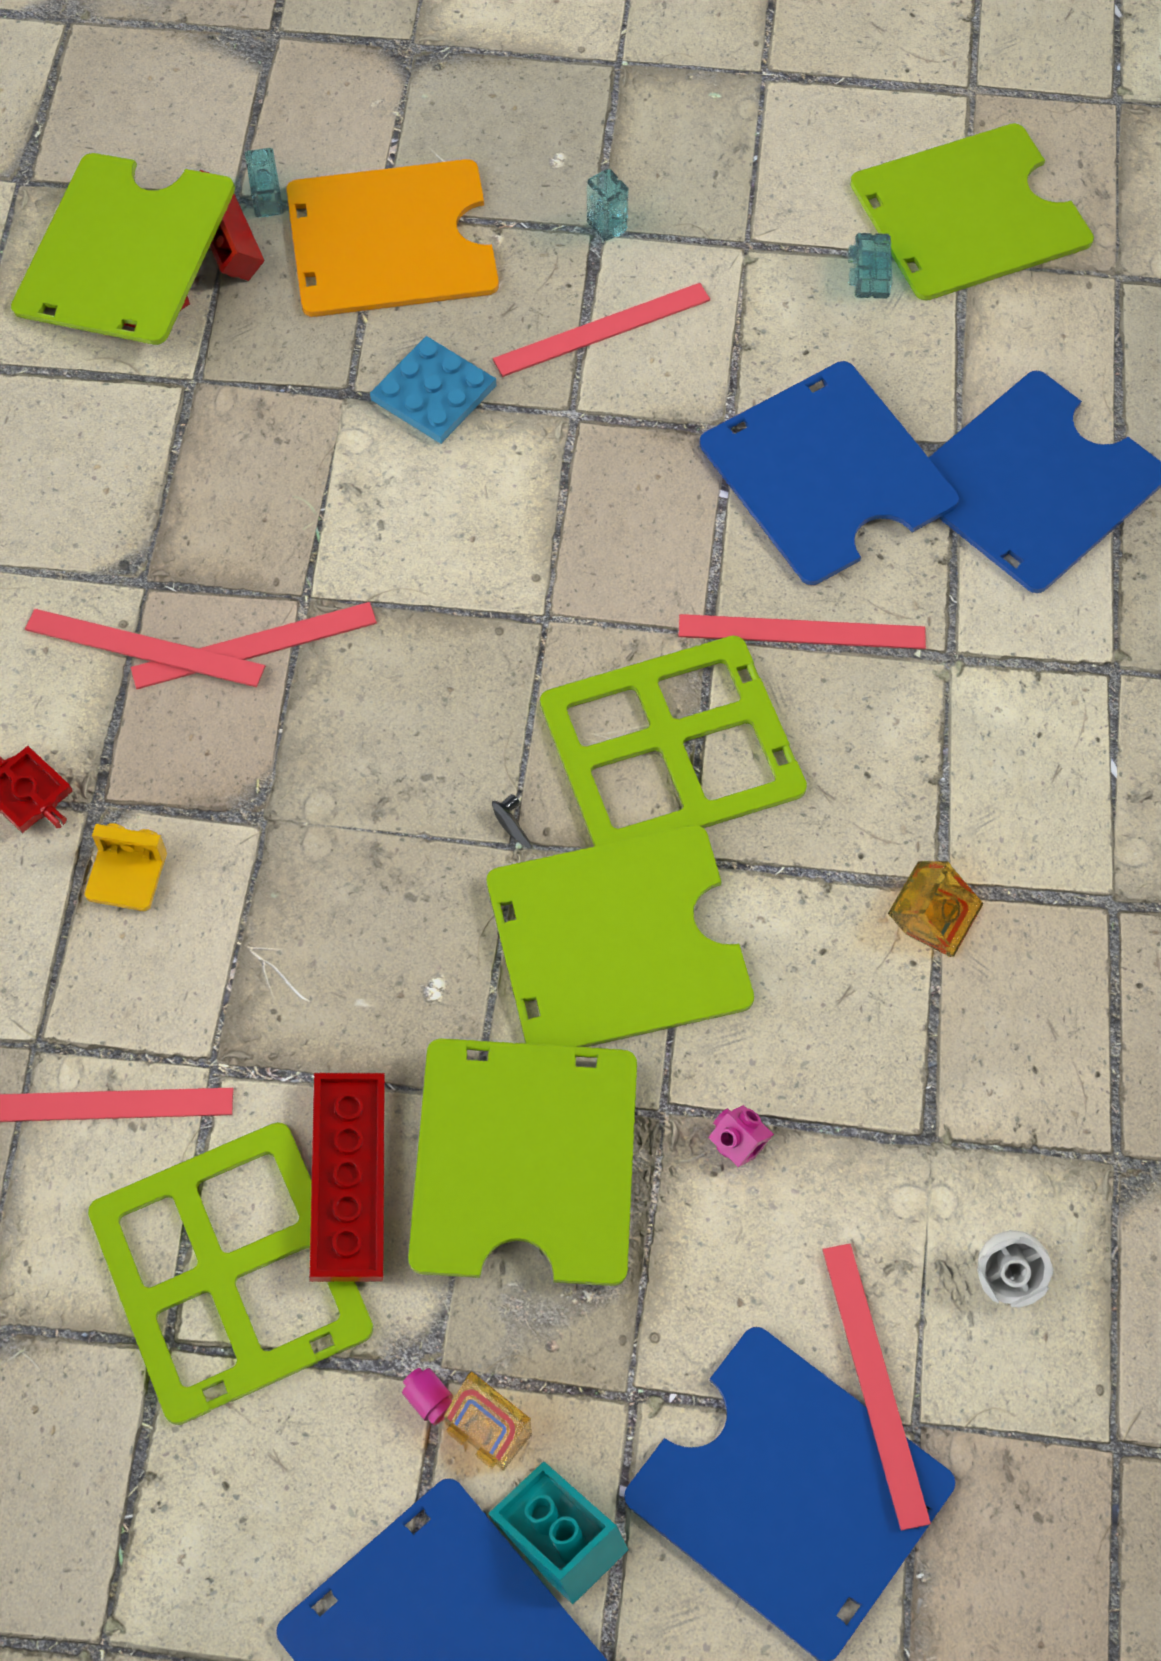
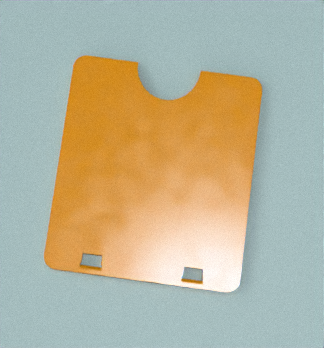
(388, 238)

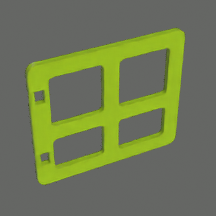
(668, 737)
(218, 1274)

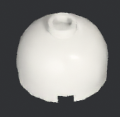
(1014, 1268)

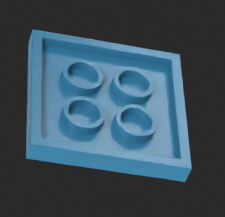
(433, 389)

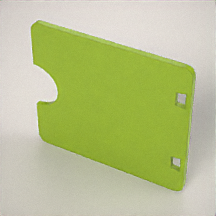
(968, 212)
(122, 250)
(614, 940)
(525, 1156)

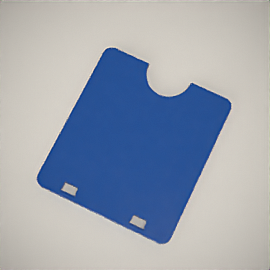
(824, 468)
(1038, 485)
(787, 1496)
(436, 1597)

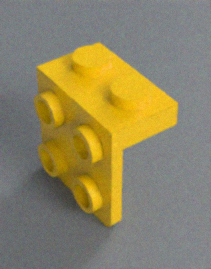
(125, 867)

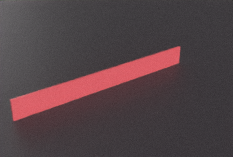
(600, 329)
(802, 631)
(266, 641)
(145, 647)
(116, 1104)
(876, 1388)

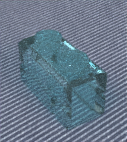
(264, 182)
(607, 204)
(871, 265)

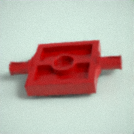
(31, 790)

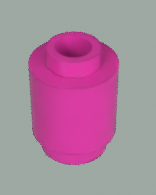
(427, 1395)

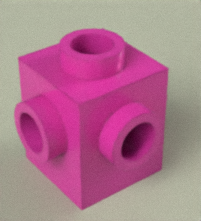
(740, 1135)

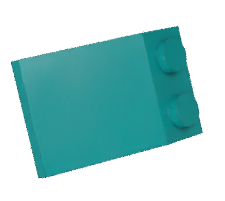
(559, 1532)

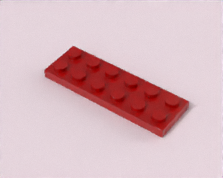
(347, 1178)

